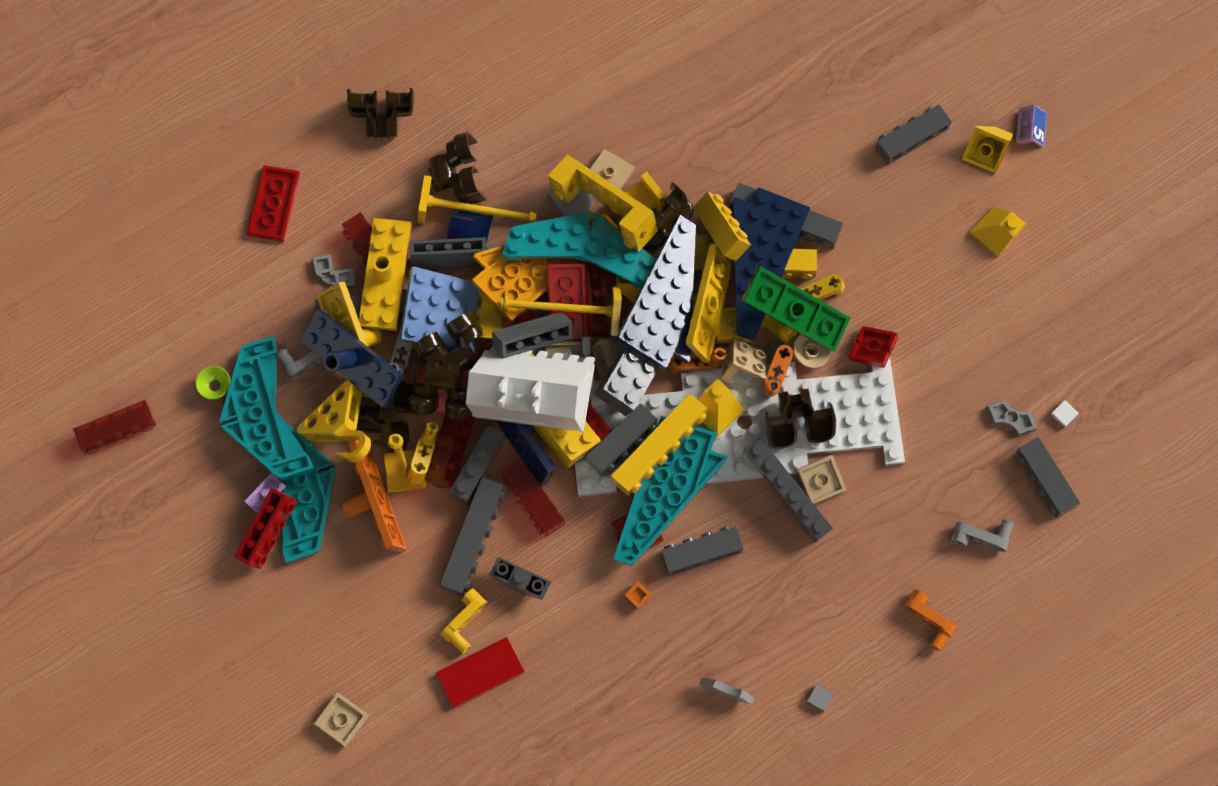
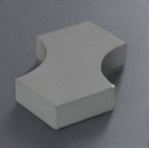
(1019, 421)
(729, 691)

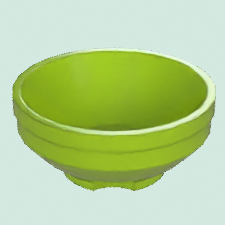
(209, 375)

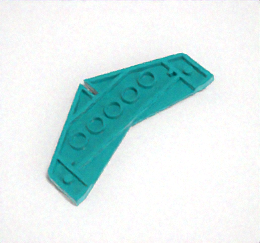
(575, 239)
(252, 415)
(313, 493)

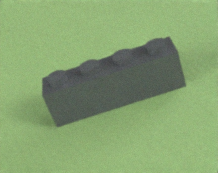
(913, 134)
(446, 253)
(532, 335)
(622, 440)
(477, 465)
(1047, 477)
(702, 550)

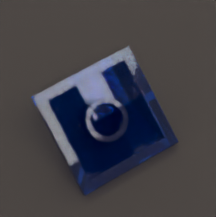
(469, 225)

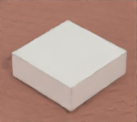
(1064, 413)

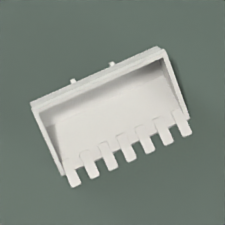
(531, 389)

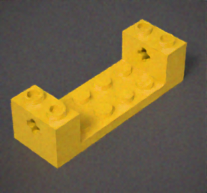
(571, 177)

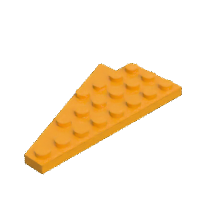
(516, 278)

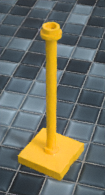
(427, 201)
(612, 311)
(398, 465)

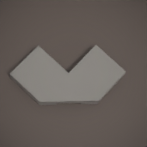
(325, 272)

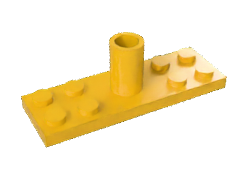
(385, 274)
(709, 303)
(338, 305)

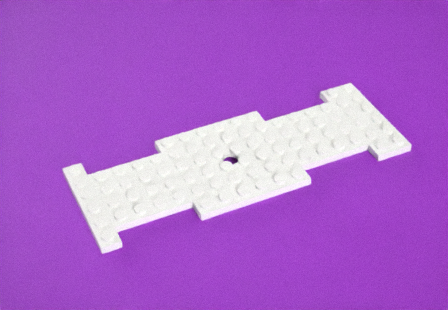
(861, 402)

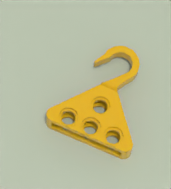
(342, 427)

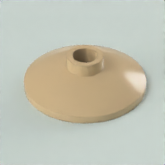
(819, 354)

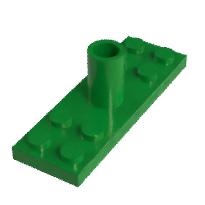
(795, 308)

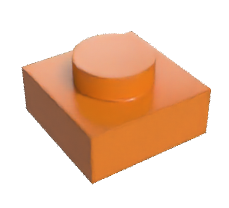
(638, 595)

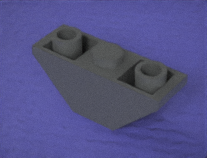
(519, 579)

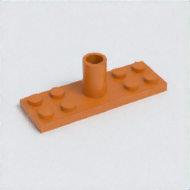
(374, 498)

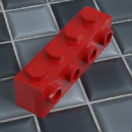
(265, 528)

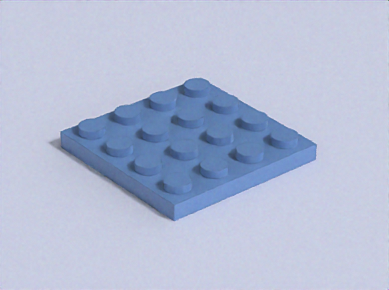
(434, 302)

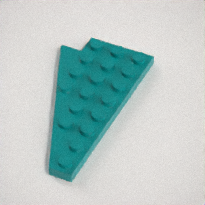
(668, 493)

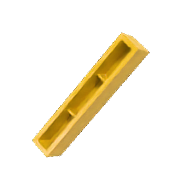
(659, 445)

